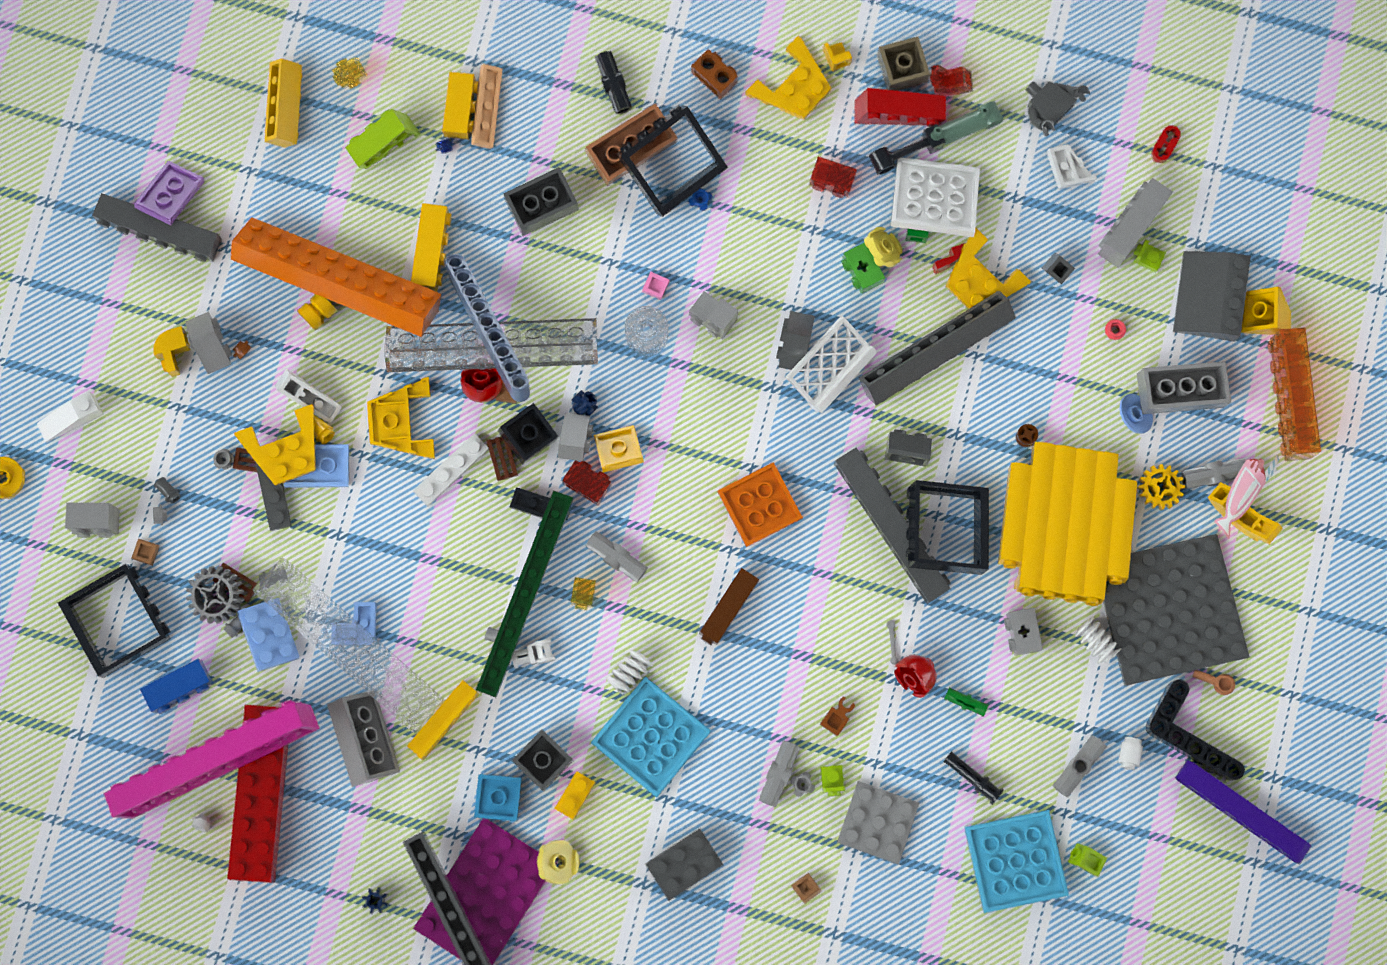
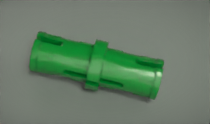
(966, 702)

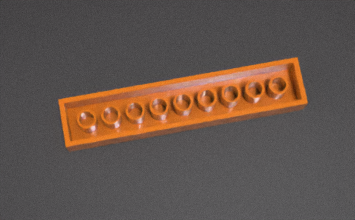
(335, 276)

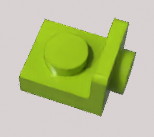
(1148, 256)
(832, 780)
(1087, 859)

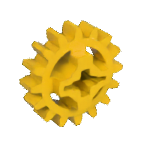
(1169, 489)

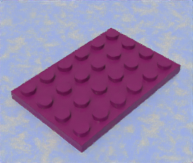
(495, 885)

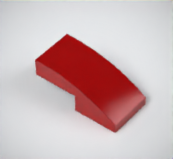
(946, 263)

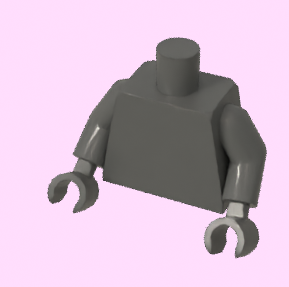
(1052, 103)

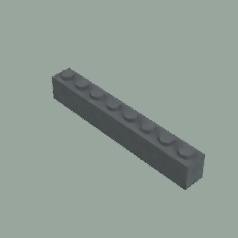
(937, 348)
(888, 521)
(445, 900)

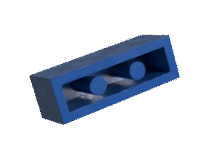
(176, 686)

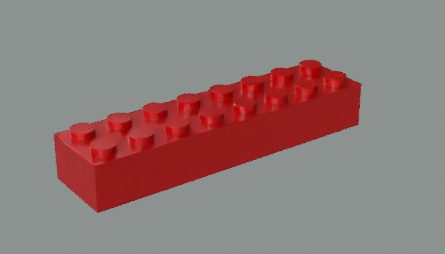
(258, 813)

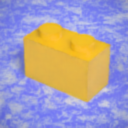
(575, 795)

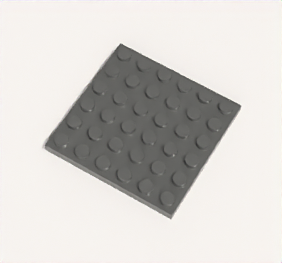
(1174, 612)

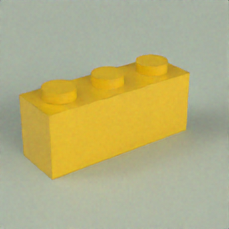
(459, 105)

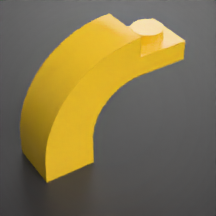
(1251, 523)

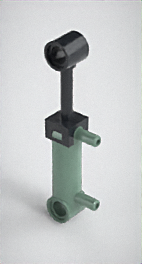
(937, 136)

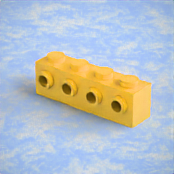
(283, 103)
(430, 246)

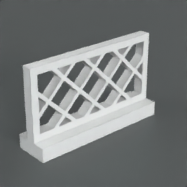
(839, 379)

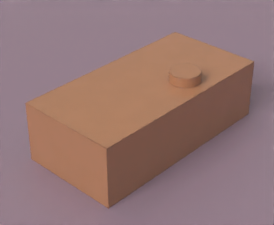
(604, 150)

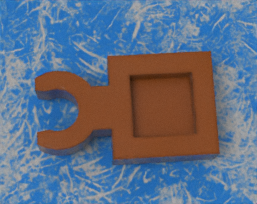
(836, 719)

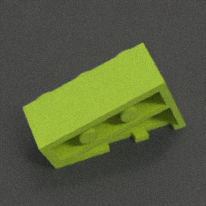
(380, 138)

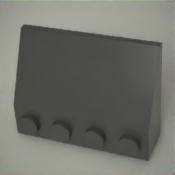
(1212, 294)

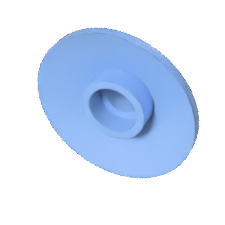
(1132, 414)

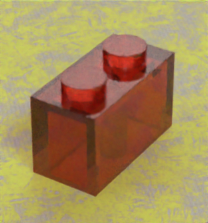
(832, 177)
(587, 482)

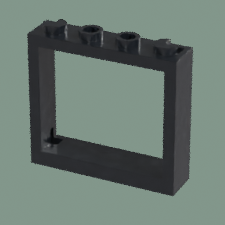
(690, 187)
(981, 526)
(67, 607)

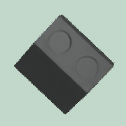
(908, 448)

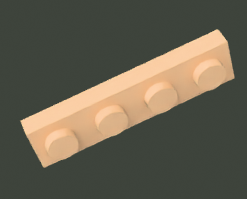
(486, 106)

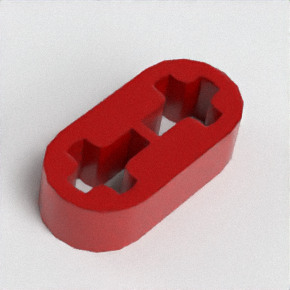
(1169, 145)

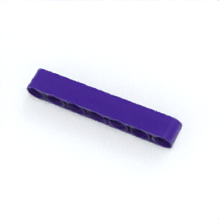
(1243, 812)

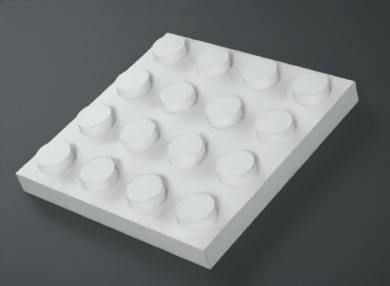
(935, 197)

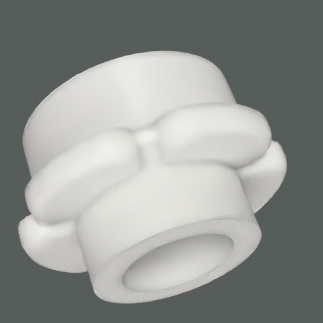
(201, 823)

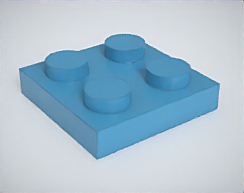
(497, 797)

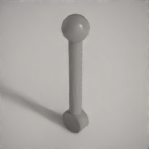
(891, 624)

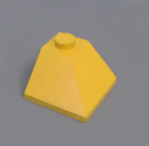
(1265, 312)

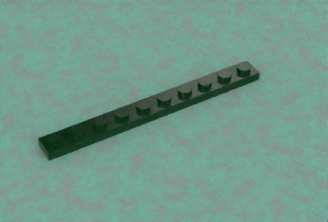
(524, 594)

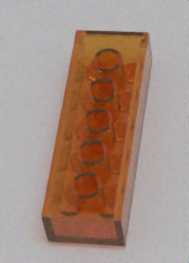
(1294, 394)

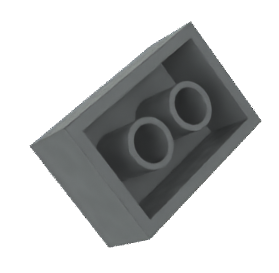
(541, 201)
(684, 864)

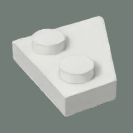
(1068, 168)

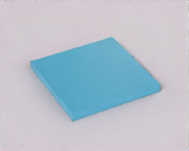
(651, 737)
(1016, 861)

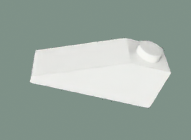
(306, 394)
(70, 416)

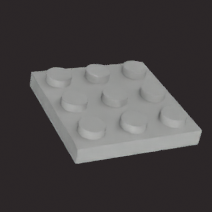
(878, 822)

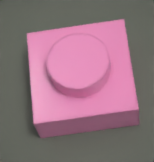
(655, 285)

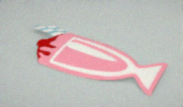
(1245, 490)

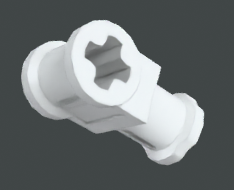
(534, 653)

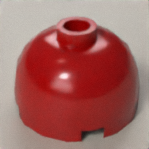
(481, 384)
(917, 674)

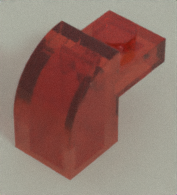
(951, 81)

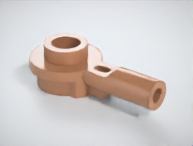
(1223, 684)

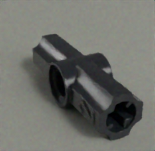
(613, 82)

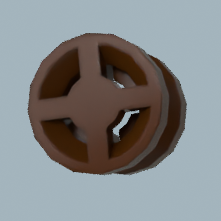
(1030, 433)

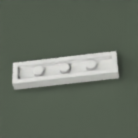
(451, 469)

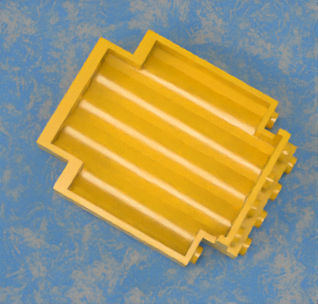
(1067, 523)

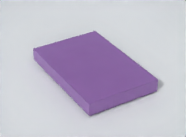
(169, 192)

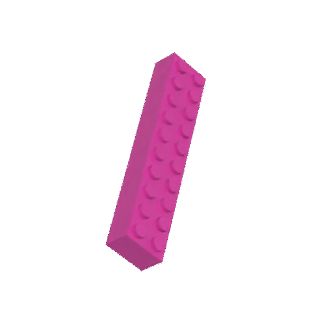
(211, 760)

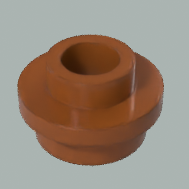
(241, 349)

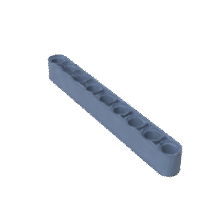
(488, 328)

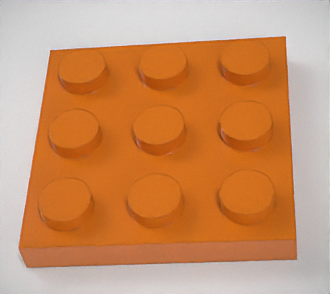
(759, 504)

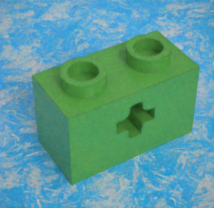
(862, 280)

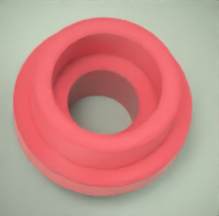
(1118, 324)

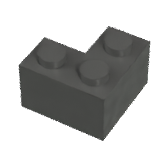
(796, 338)

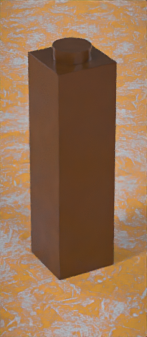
(728, 607)

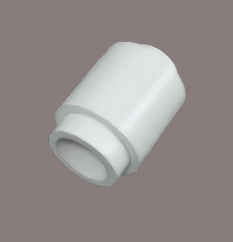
(1130, 753)

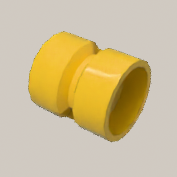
(316, 311)

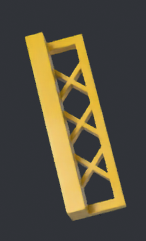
(443, 720)

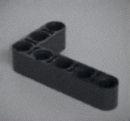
(1187, 738)

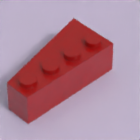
(899, 108)

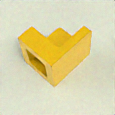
(837, 56)

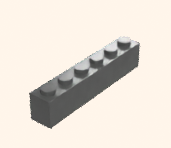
(180, 235)

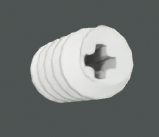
(1097, 641)
(629, 671)

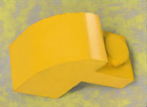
(168, 345)

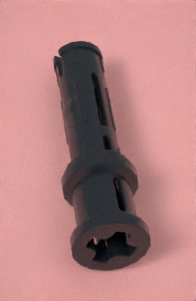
(981, 784)

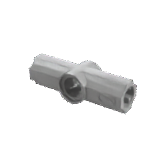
(1212, 473)
(616, 556)
(1088, 755)
(779, 773)

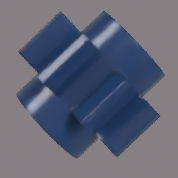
(584, 403)
(381, 902)

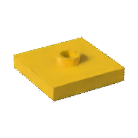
(618, 448)

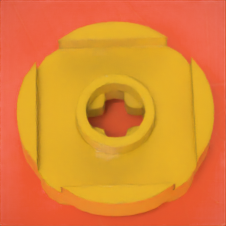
(15, 477)

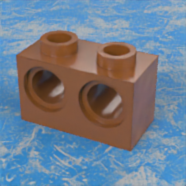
(710, 77)

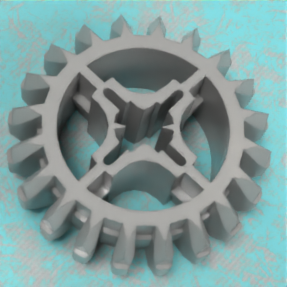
(224, 580)

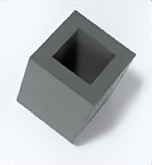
(1058, 268)

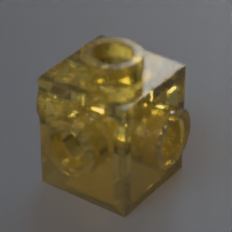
(354, 68)

